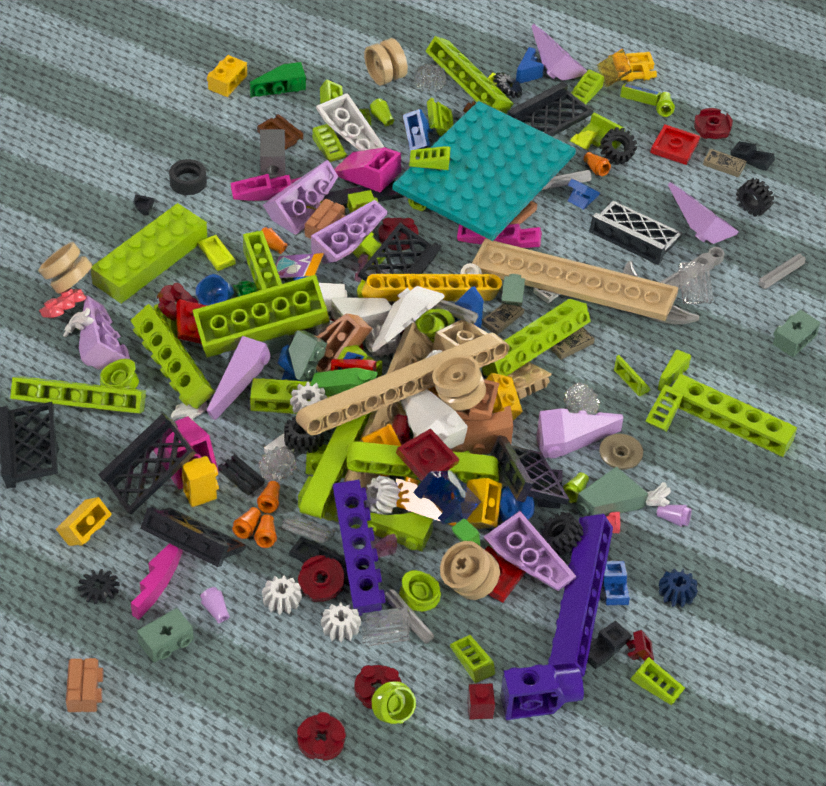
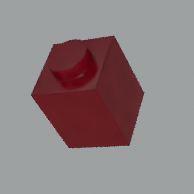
(481, 701)

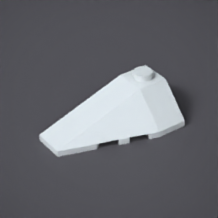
(349, 122)
(405, 311)
(428, 411)

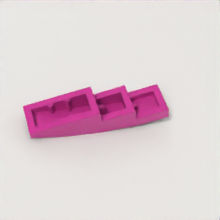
(260, 187)
(510, 235)
(160, 573)

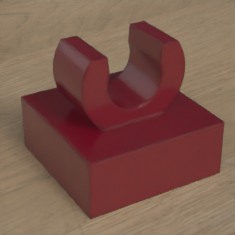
(642, 646)

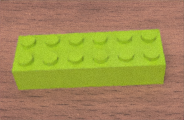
(148, 253)
(261, 315)

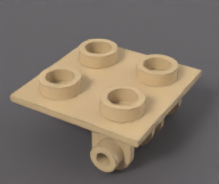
(529, 379)

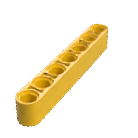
(450, 285)

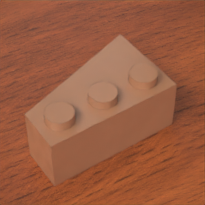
(344, 332)
(483, 433)

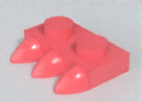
(67, 300)

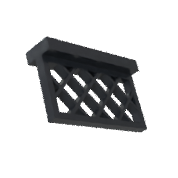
(551, 98)
(634, 240)
(420, 264)
(9, 441)
(139, 452)
(526, 474)
(191, 535)

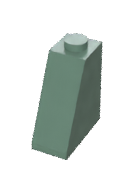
(611, 494)

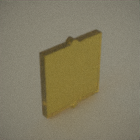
(614, 67)

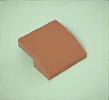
(484, 408)

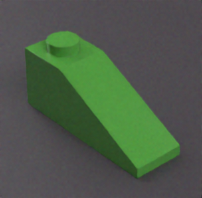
(341, 380)

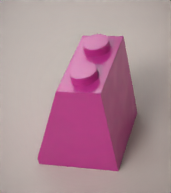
(198, 440)

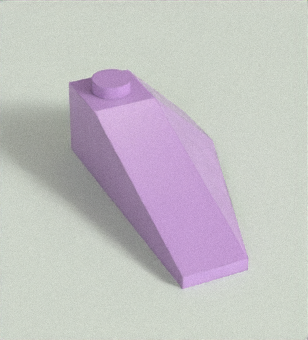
(555, 58)
(290, 204)
(702, 219)
(347, 233)
(99, 340)
(243, 367)
(566, 432)
(525, 548)

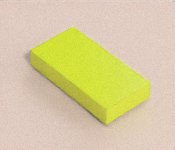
(216, 252)

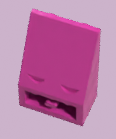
(371, 168)

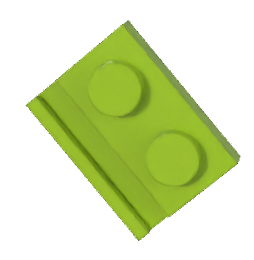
(439, 117)

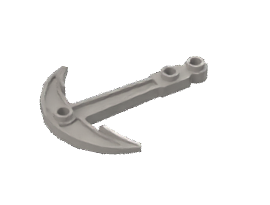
(676, 315)

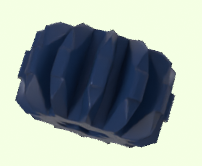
(678, 587)

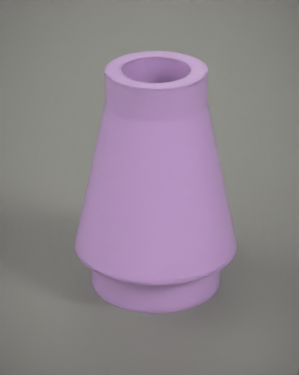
(676, 514)
(214, 602)

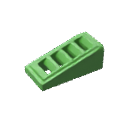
(466, 532)

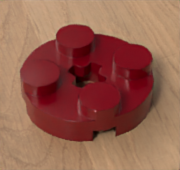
(721, 127)
(389, 224)
(171, 294)
(321, 591)
(371, 676)
(320, 749)

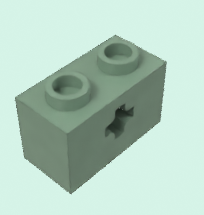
(796, 333)
(165, 635)

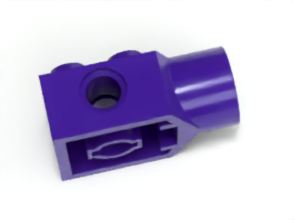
(539, 690)

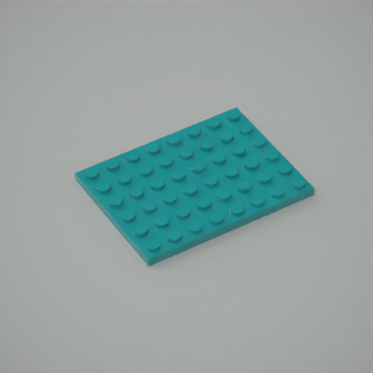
(491, 172)

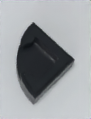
(143, 204)

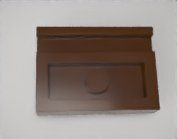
(292, 134)

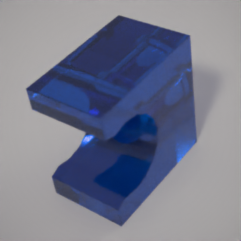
(438, 488)

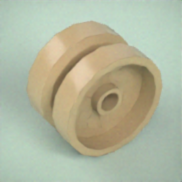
(385, 61)
(65, 267)
(459, 382)
(469, 570)

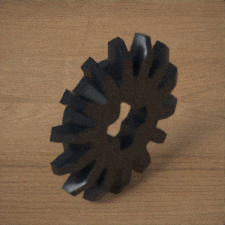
(501, 80)
(94, 593)

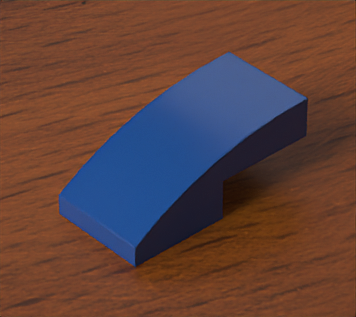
(615, 583)

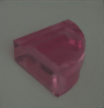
(363, 259)
(386, 546)

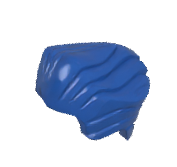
(213, 290)
(510, 507)

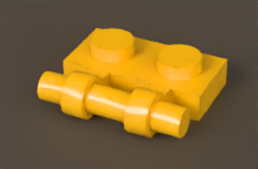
(640, 61)

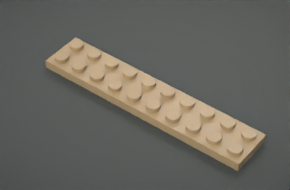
(577, 279)
(412, 348)

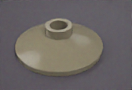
(618, 445)

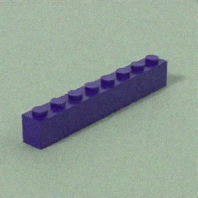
(582, 595)

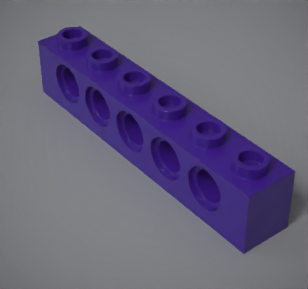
(347, 494)

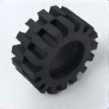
(622, 137)
(760, 191)
(295, 440)
(562, 532)

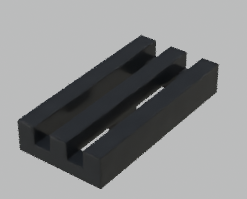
(247, 470)

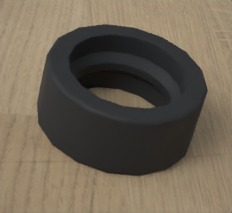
(187, 187)

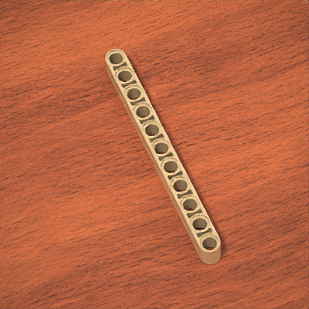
(393, 386)

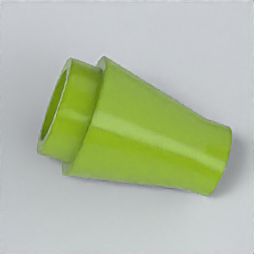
(665, 105)
(381, 111)
(575, 486)

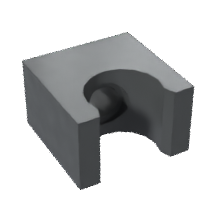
(272, 152)

